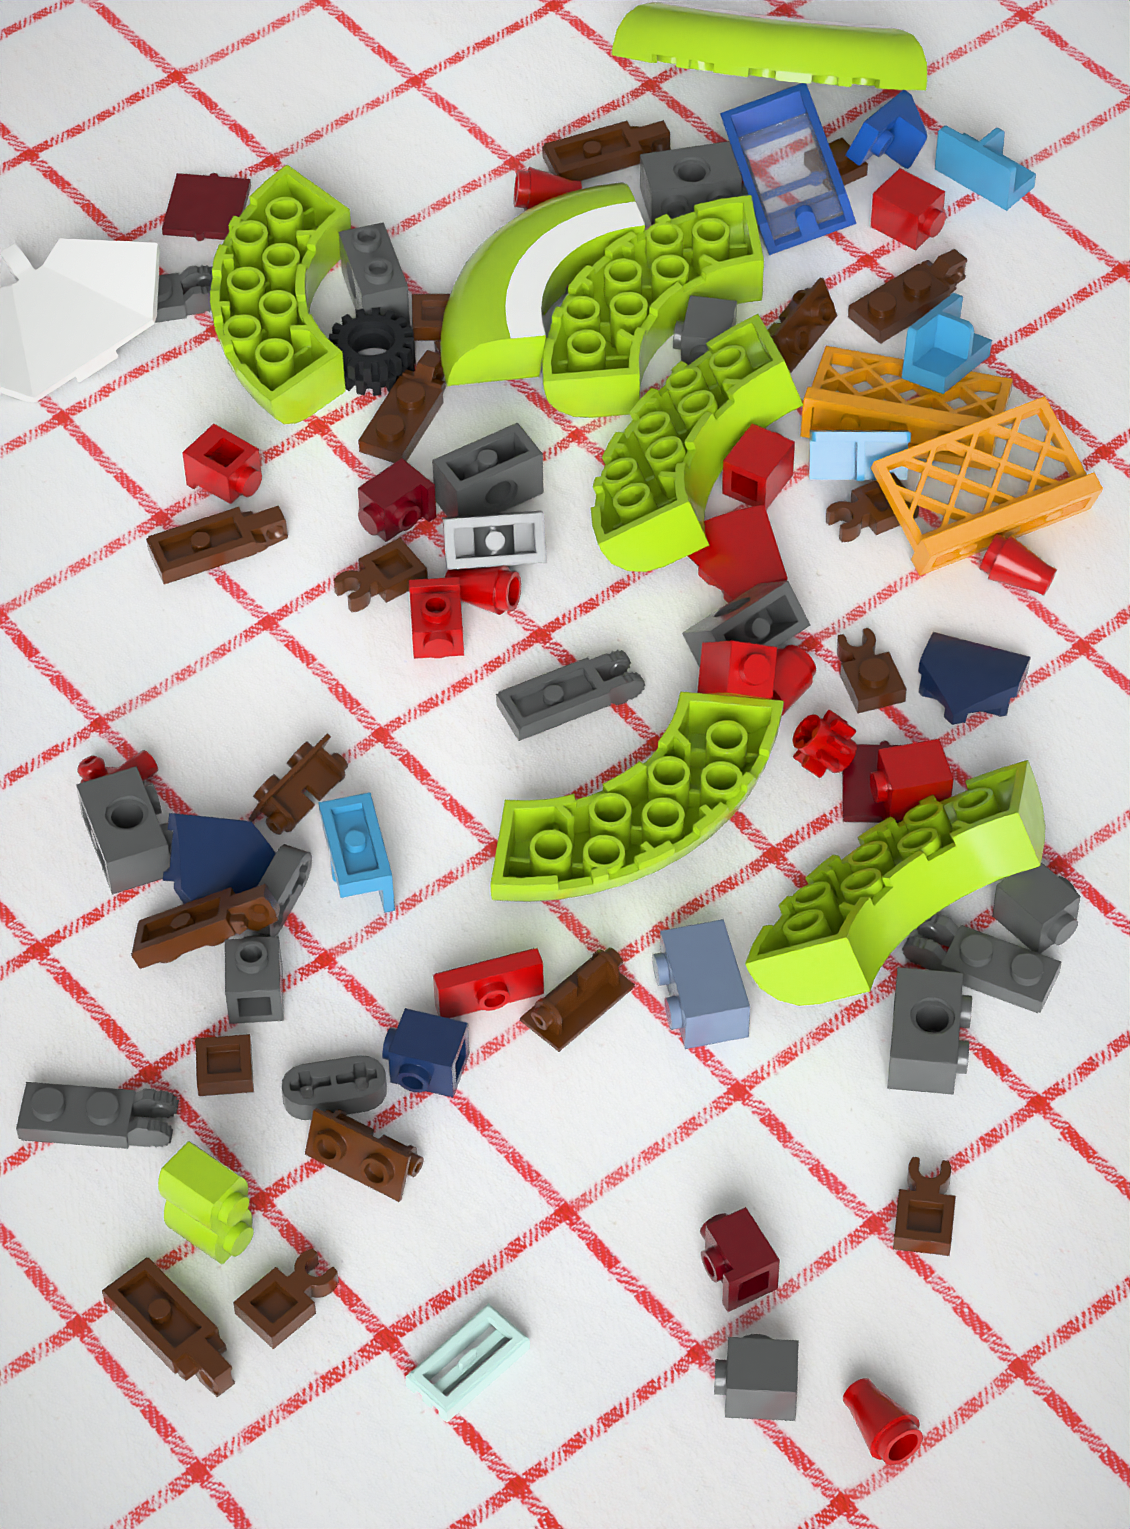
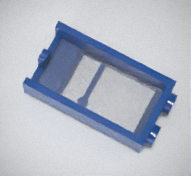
(788, 168)

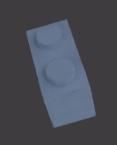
(702, 984)

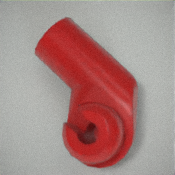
(94, 766)

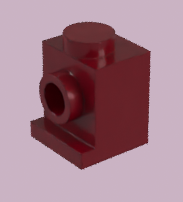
(395, 500)
(739, 1258)

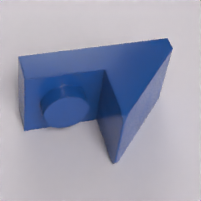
(891, 130)

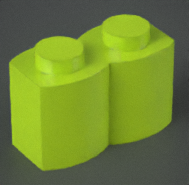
(206, 1203)

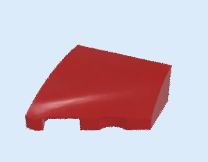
(739, 552)

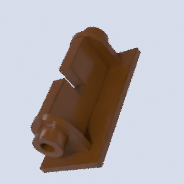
(803, 323)
(310, 770)
(579, 1000)
(356, 1153)

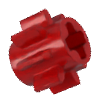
(824, 743)

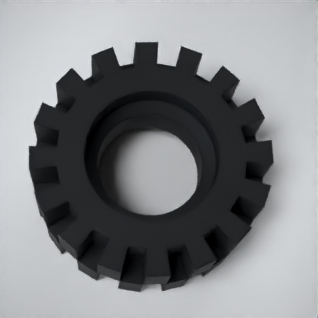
(374, 332)

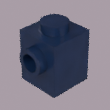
(427, 1052)

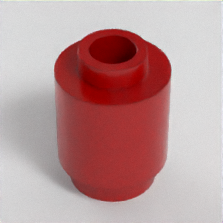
(792, 675)

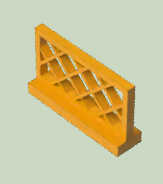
(868, 411)
(1013, 515)

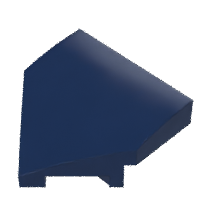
(970, 676)
(215, 855)

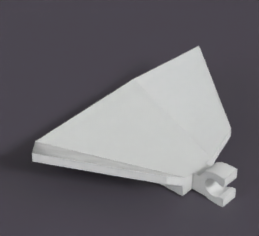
(73, 311)

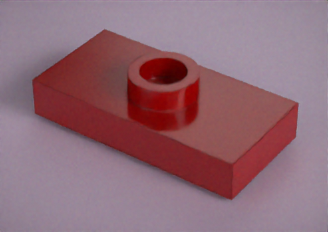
(488, 984)

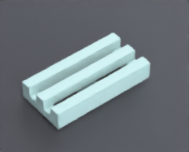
(470, 1388)

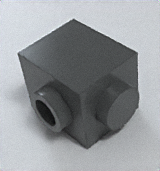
(703, 322)
(1037, 907)
(254, 979)
(759, 1378)

